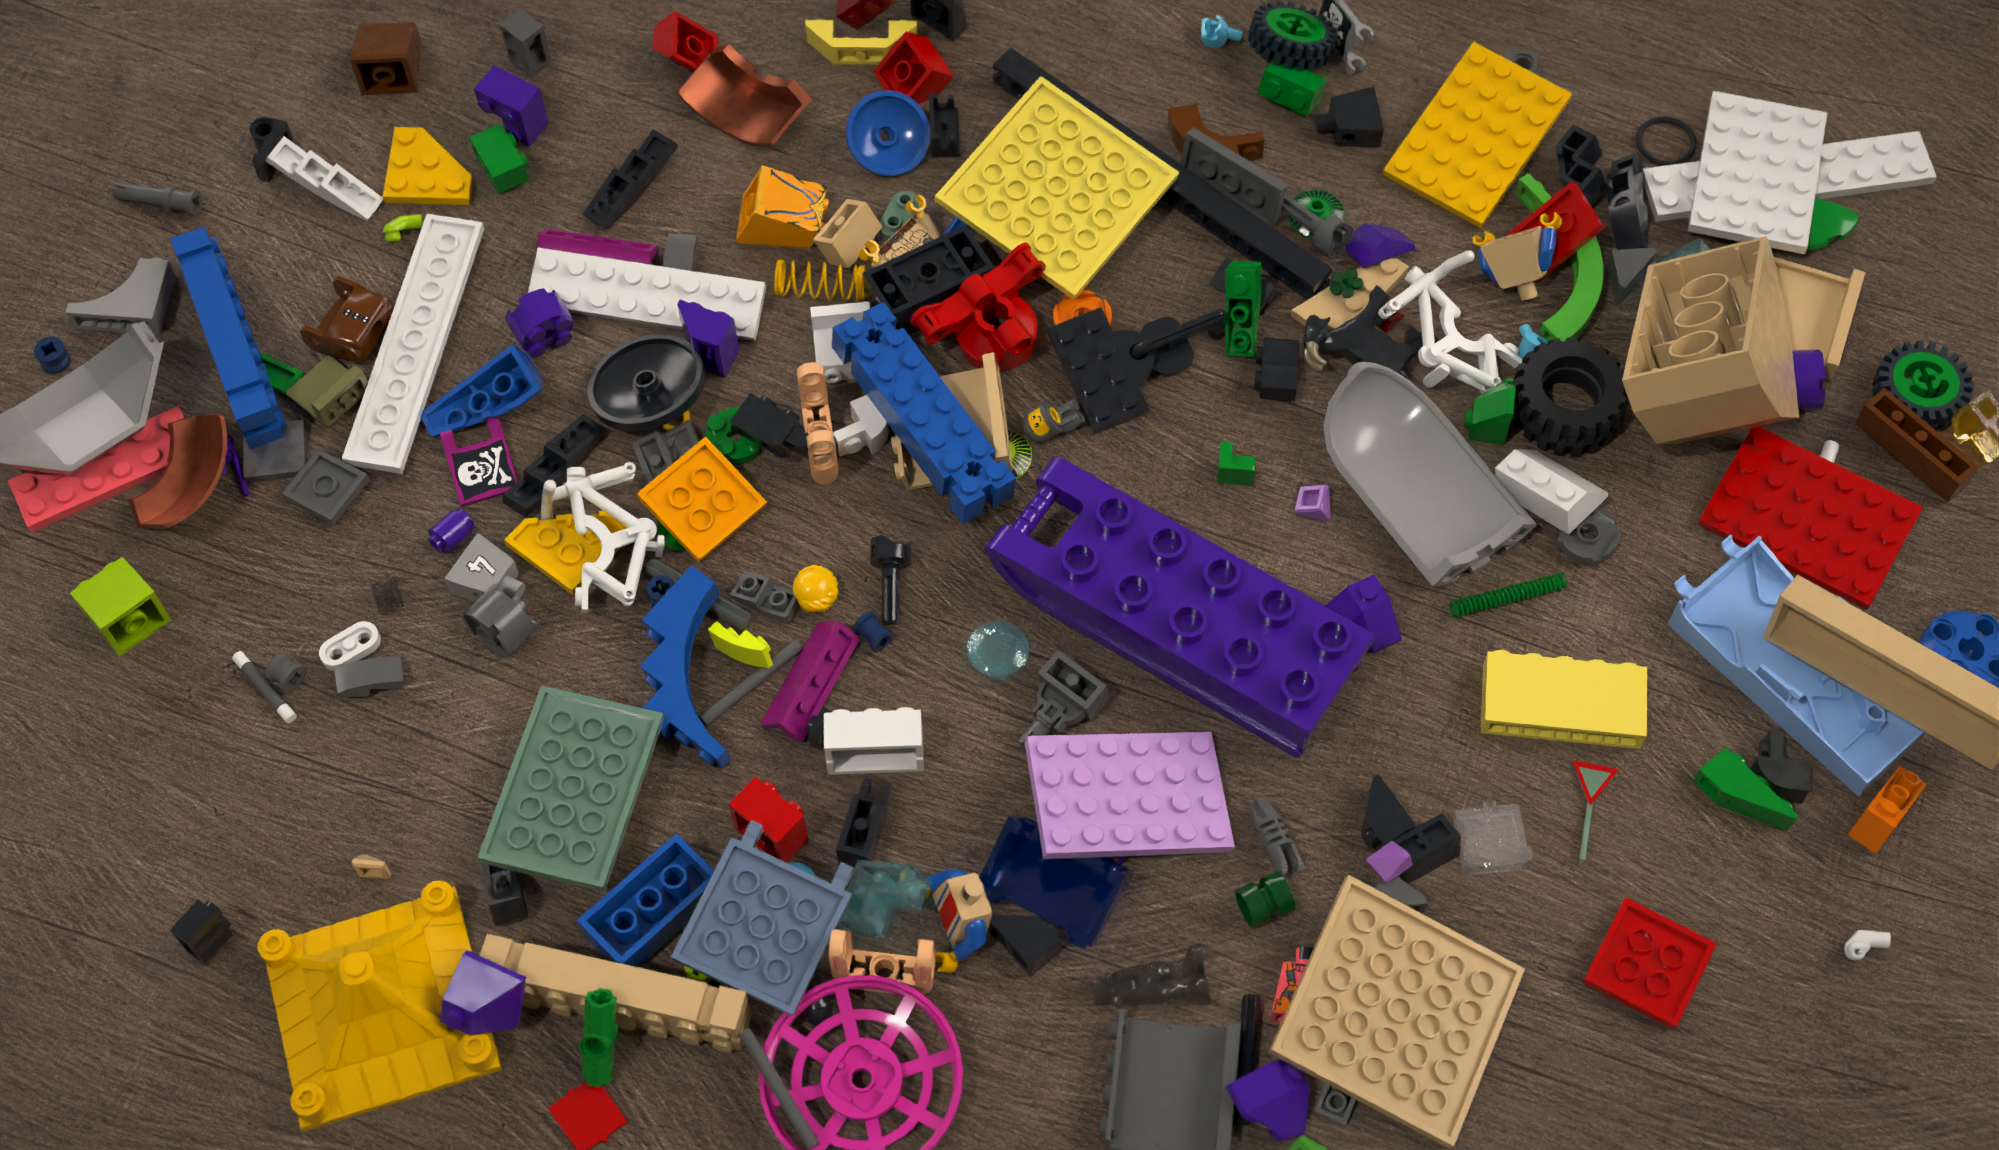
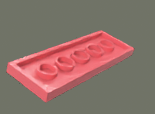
(51, 496)

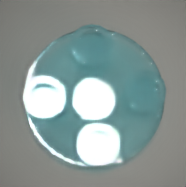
(997, 649)

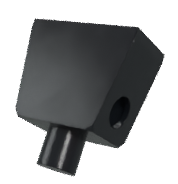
(1353, 119)

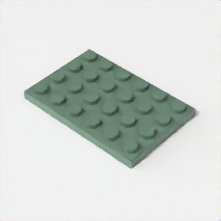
(571, 788)

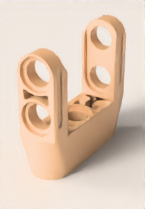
(821, 436)
(920, 967)

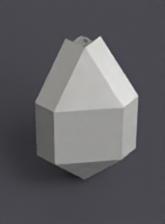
(85, 409)

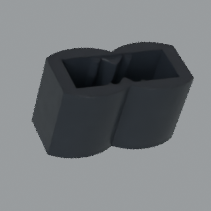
(1278, 369)
(202, 931)

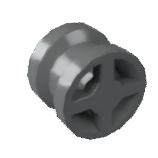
(285, 672)

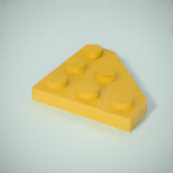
(424, 171)
(557, 547)

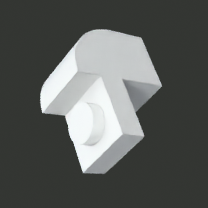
(868, 429)

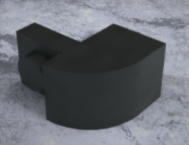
(1785, 776)

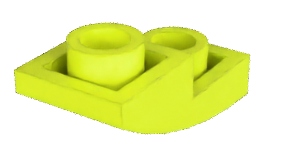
(741, 648)

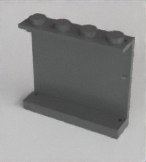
(1169, 1086)

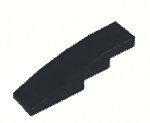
(631, 180)
(560, 453)

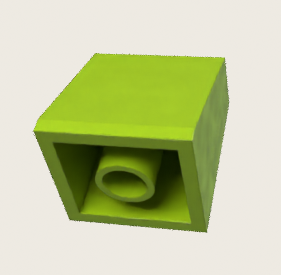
(120, 606)

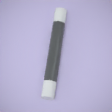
(264, 687)

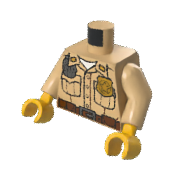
(908, 237)

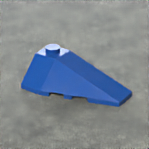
(489, 392)

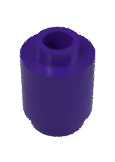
(450, 531)

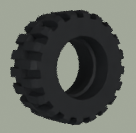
(1577, 365)

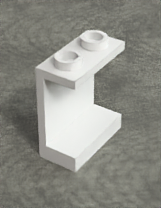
(823, 321)

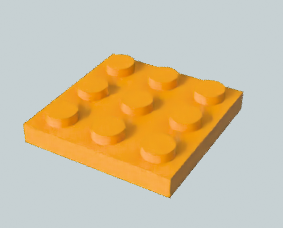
(701, 499)

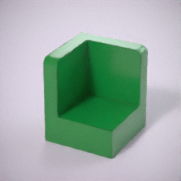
(1234, 468)

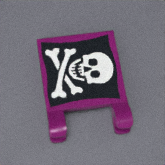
(482, 468)

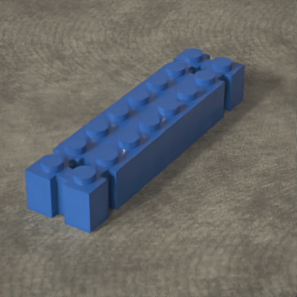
(229, 337)
(923, 413)

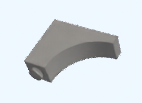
(138, 299)

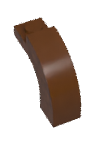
(1186, 117)

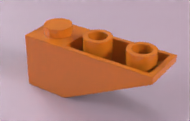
(1887, 809)

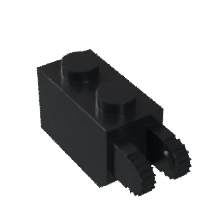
(770, 427)
(863, 824)

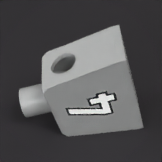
(480, 568)

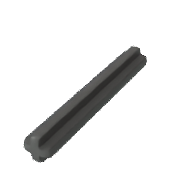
(721, 606)

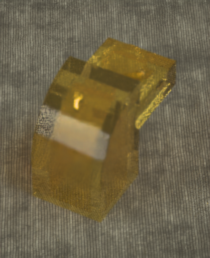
(1976, 426)

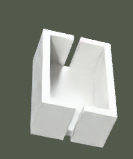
(873, 741)

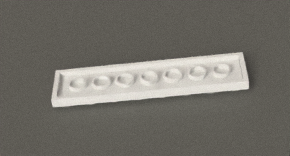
(644, 291)

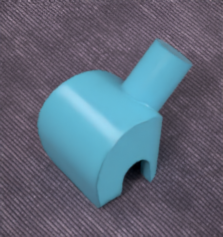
(1215, 33)
(1529, 340)

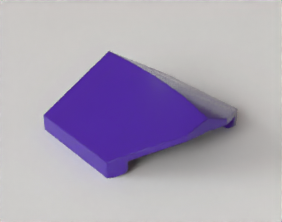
(1377, 243)

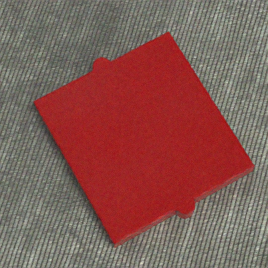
(587, 1116)

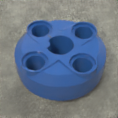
(1964, 644)

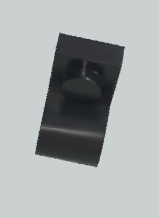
(266, 135)
(504, 895)

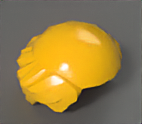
(815, 589)

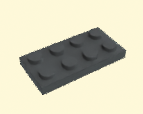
(1234, 176)

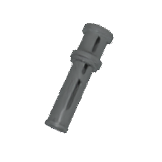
(170, 198)

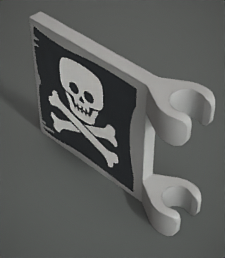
(1348, 31)

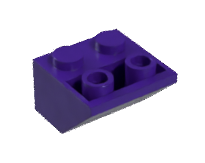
(711, 335)

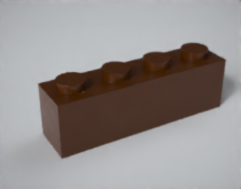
(1916, 445)

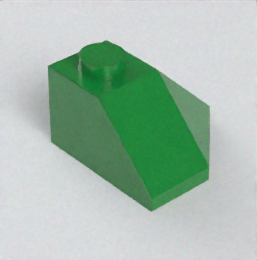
(1492, 414)

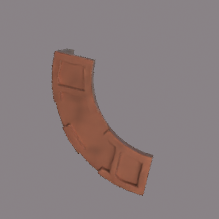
(739, 100)
(191, 475)

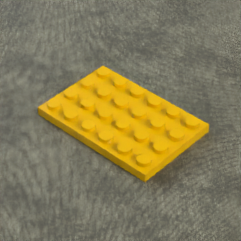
(1477, 134)

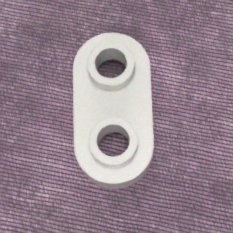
(349, 645)

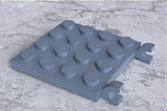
(763, 924)

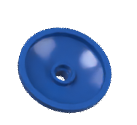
(902, 122)

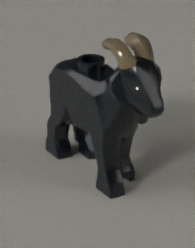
(1361, 339)

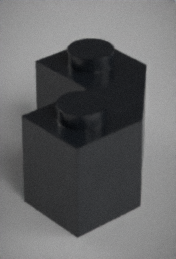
(1576, 158)

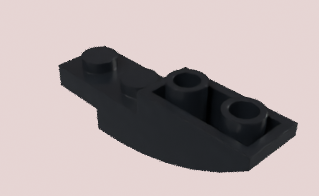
(1626, 203)

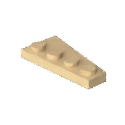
(1340, 310)

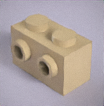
(847, 233)

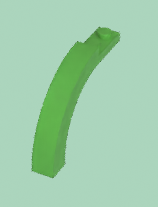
(1587, 273)

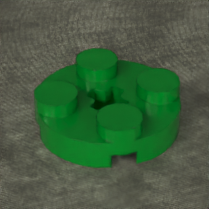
(734, 451)

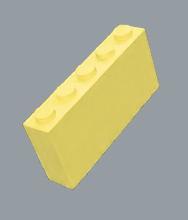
(1564, 699)

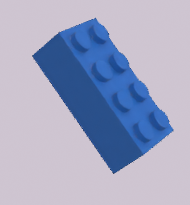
(648, 904)

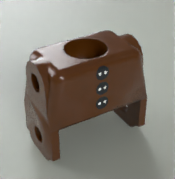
(351, 324)

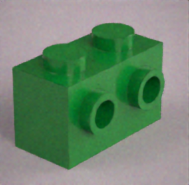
(1292, 88)
(499, 158)

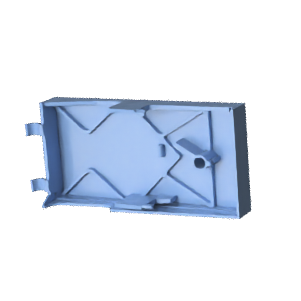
(1831, 721)

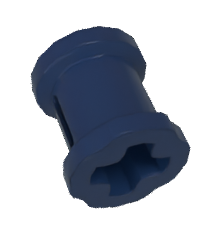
(654, 591)
(873, 631)

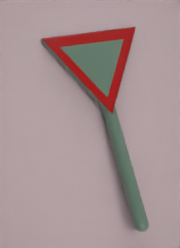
(1593, 781)

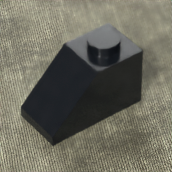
(1383, 816)
(1026, 939)

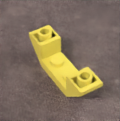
(854, 50)

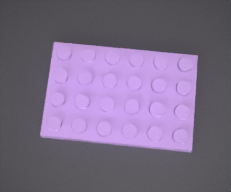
(1128, 795)

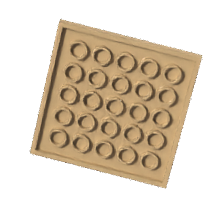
(1397, 1011)

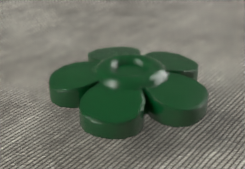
(1346, 283)

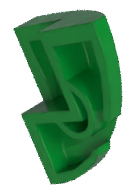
(1828, 222)

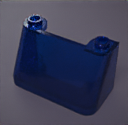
(1065, 891)

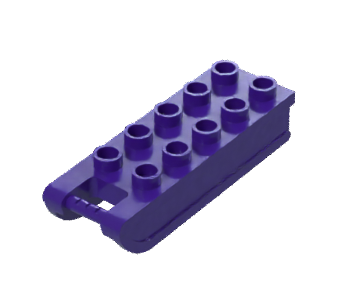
(1181, 608)

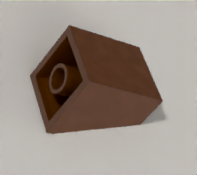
(386, 58)

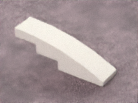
(324, 180)

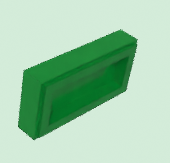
(281, 375)

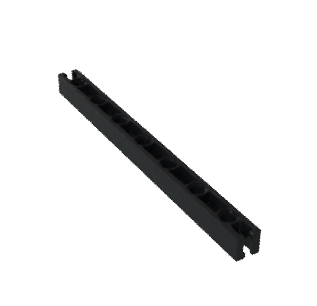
(1195, 196)

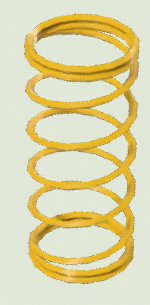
(779, 281)

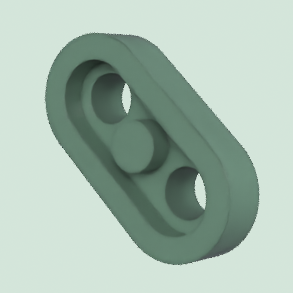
(897, 213)

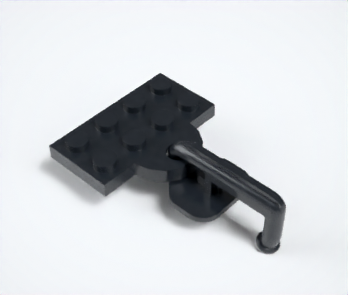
(1105, 372)

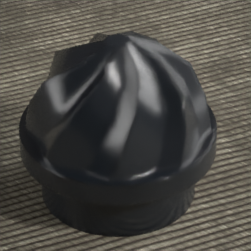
(819, 1011)

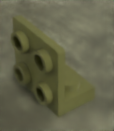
(328, 390)

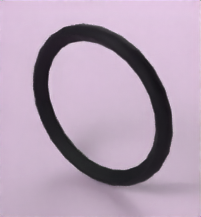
(1646, 154)

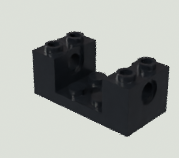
(906, 290)

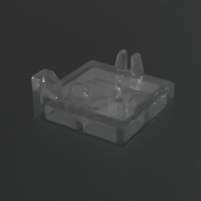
(1492, 839)

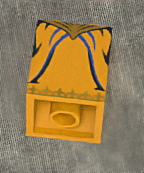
(781, 210)

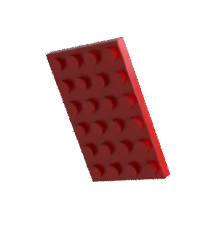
(1811, 515)

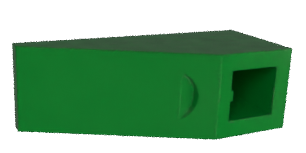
(1242, 307)
(1737, 788)

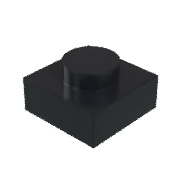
(816, 729)

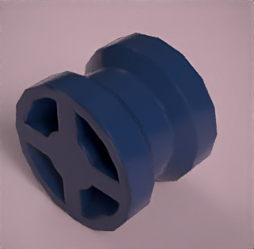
(52, 355)

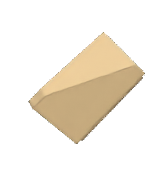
(370, 867)

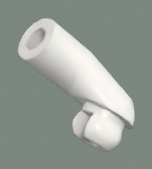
(1863, 940)

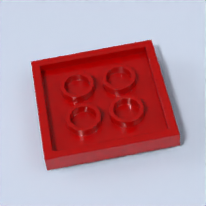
(1649, 963)

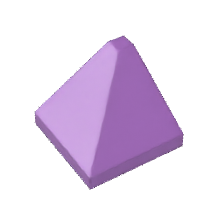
(1314, 502)
(1390, 861)

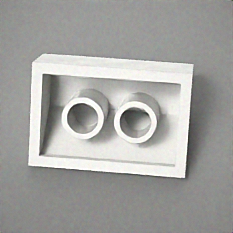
(1549, 488)

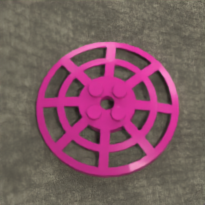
(864, 1055)

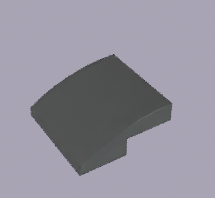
(661, 450)

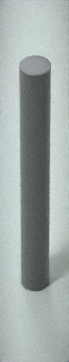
(750, 683)
(779, 1089)

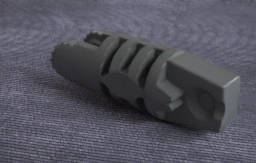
(1274, 837)

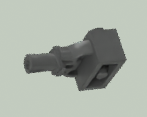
(1064, 697)

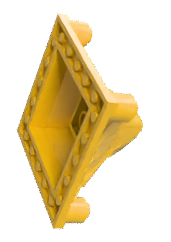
(366, 1008)

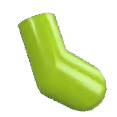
(407, 222)

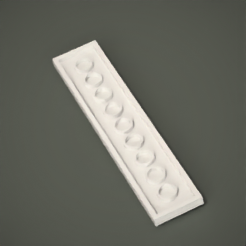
(1843, 171)
(413, 344)

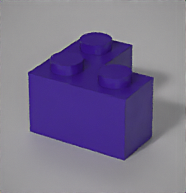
(514, 101)

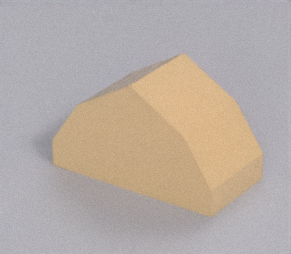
(1711, 346)

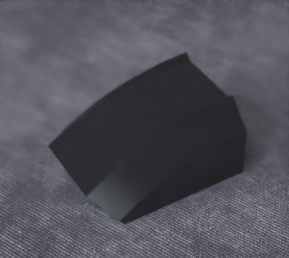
(942, 15)

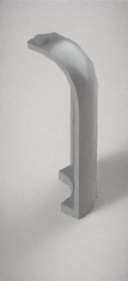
(1419, 475)

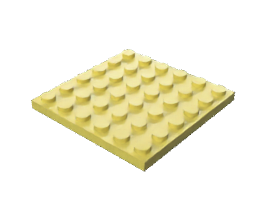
(1059, 184)

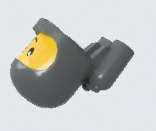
(1046, 421)

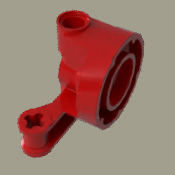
(988, 298)

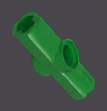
(599, 1037)

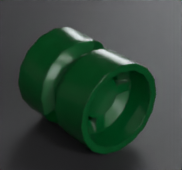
(1263, 900)

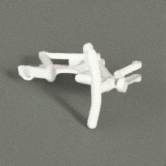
(1435, 354)
(640, 530)

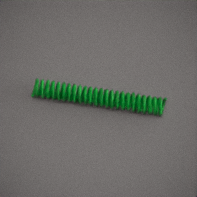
(1554, 584)

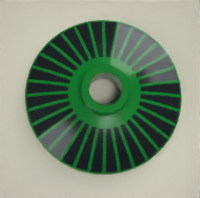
(1319, 199)

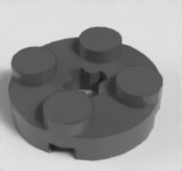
(1594, 550)

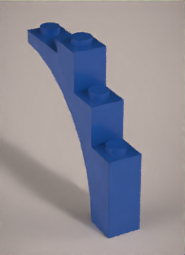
(673, 628)

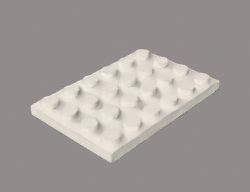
(1758, 171)

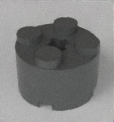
(500, 621)

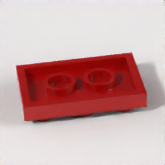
(1577, 227)

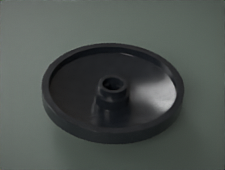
(646, 382)

